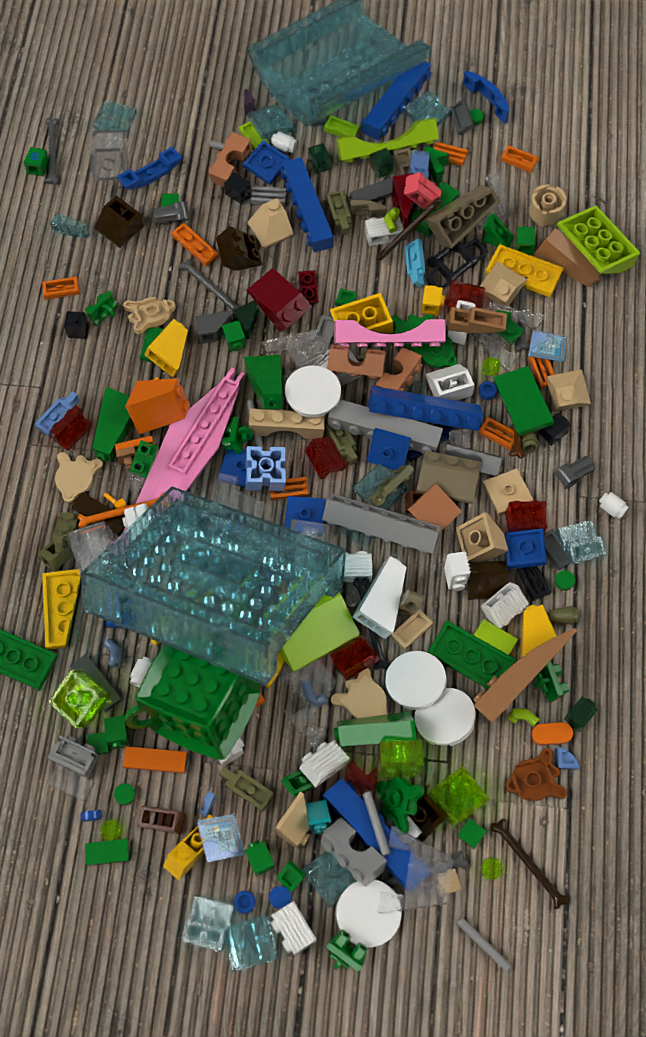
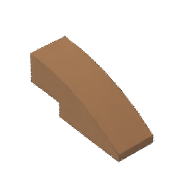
(476, 320)

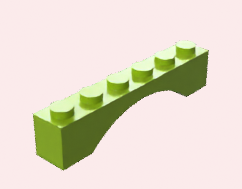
(421, 131)

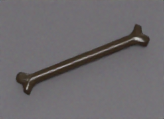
(409, 228)
(557, 897)

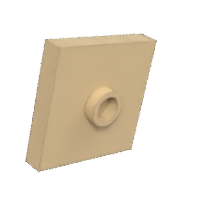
(505, 489)

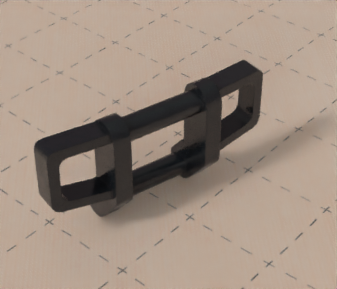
(438, 265)

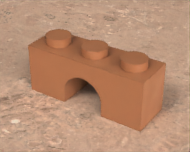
(235, 148)
(341, 362)
(407, 365)

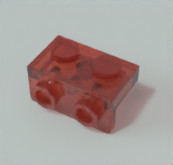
(464, 292)
(70, 428)
(324, 456)
(526, 515)
(354, 657)
(359, 778)

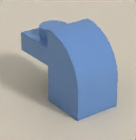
(419, 162)

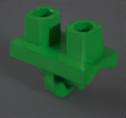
(102, 309)
(236, 435)
(144, 459)
(549, 683)
(344, 954)

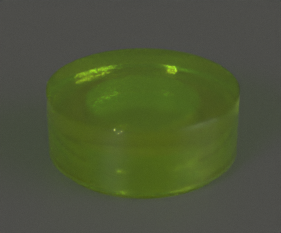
(491, 366)
(111, 830)
(491, 868)

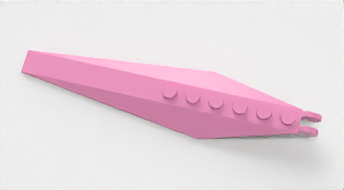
(193, 440)

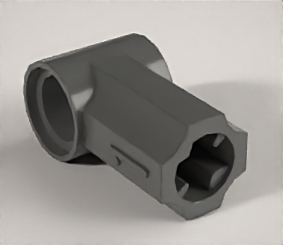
(175, 212)
(571, 474)

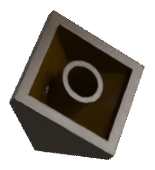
(487, 578)
(428, 816)

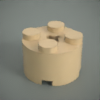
(547, 205)

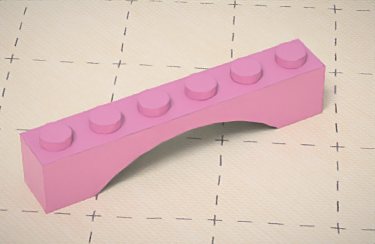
(350, 332)

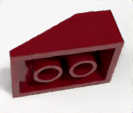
(401, 201)
(278, 299)

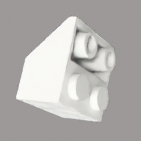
(451, 383)

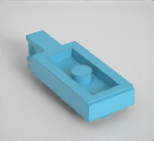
(415, 262)

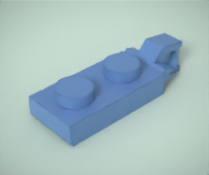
(56, 413)

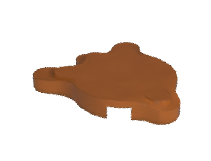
(535, 779)

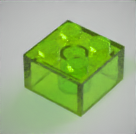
(79, 698)
(401, 758)
(458, 796)

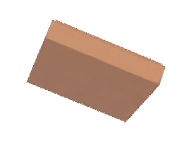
(435, 507)

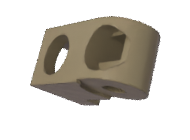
(410, 603)

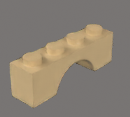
(268, 421)

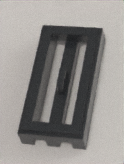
(533, 596)

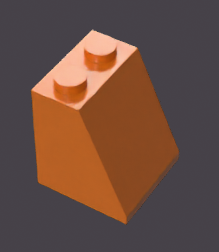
(156, 404)

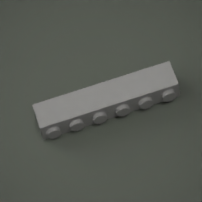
(360, 421)
(381, 523)

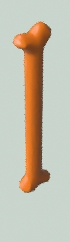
(86, 520)

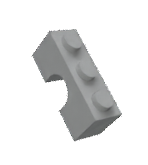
(363, 865)

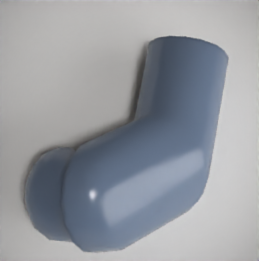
(115, 653)
(317, 700)

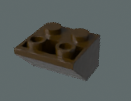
(119, 221)
(238, 249)

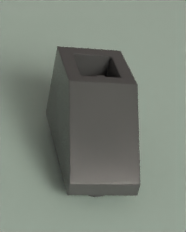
(210, 325)

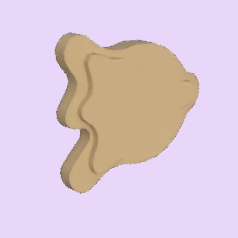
(148, 313)
(75, 476)
(363, 697)

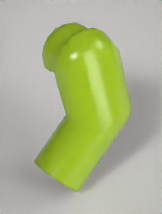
(390, 218)
(523, 713)

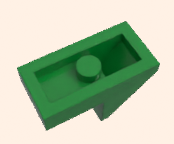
(436, 163)
(496, 232)
(512, 330)
(297, 783)

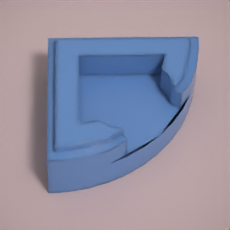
(566, 760)
(209, 800)

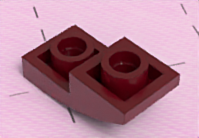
(308, 285)

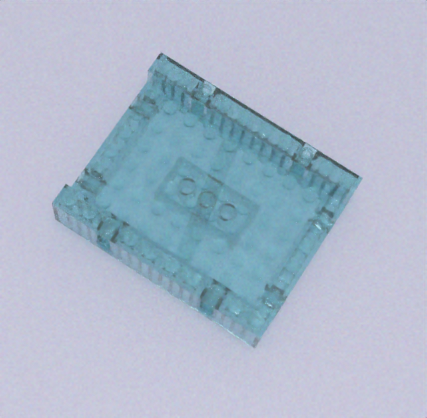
(212, 582)

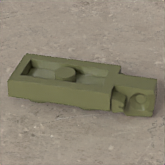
(339, 210)
(343, 442)
(390, 485)
(66, 523)
(247, 788)

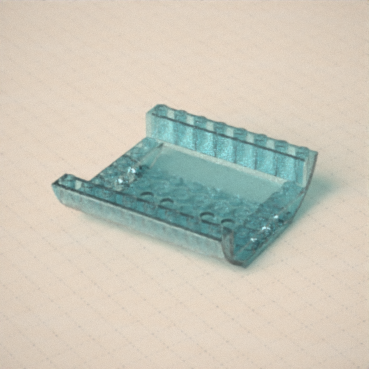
(331, 60)

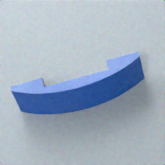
(478, 83)
(150, 173)

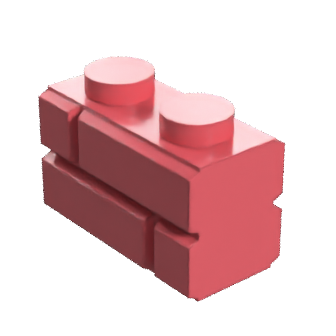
(421, 190)

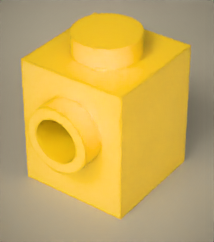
(432, 300)

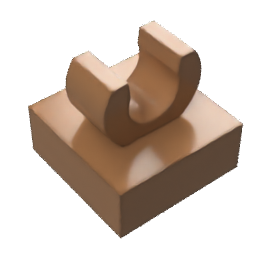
(126, 456)

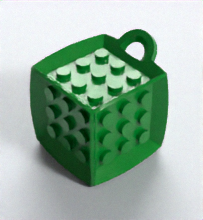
(194, 703)

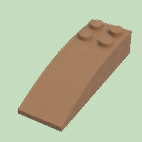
(510, 683)

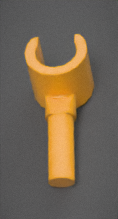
(118, 504)

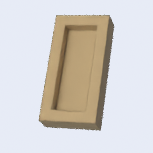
(411, 629)

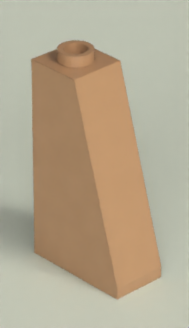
(562, 252)

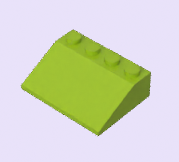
(600, 241)
(320, 633)

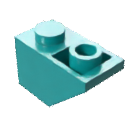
(318, 816)

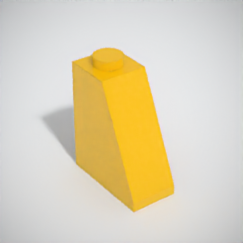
(168, 347)
(535, 628)

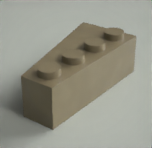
(461, 215)

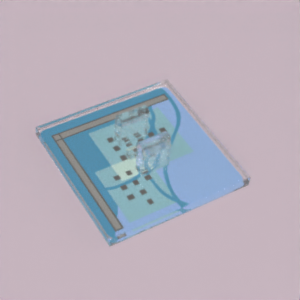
(547, 346)
(221, 837)

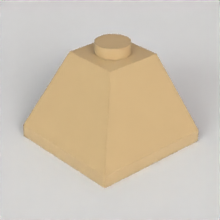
(270, 224)
(502, 284)
(568, 390)
(481, 538)
(294, 824)

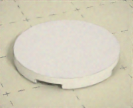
(312, 391)
(416, 680)
(448, 719)
(359, 914)

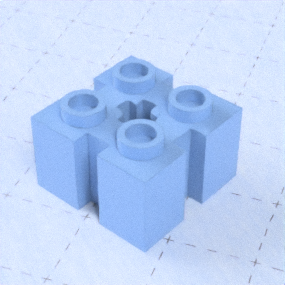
(273, 461)

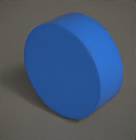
(487, 390)
(91, 815)
(279, 897)
(244, 902)

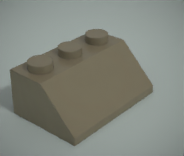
(452, 474)

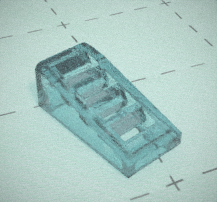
(67, 226)

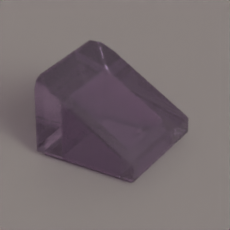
(249, 102)

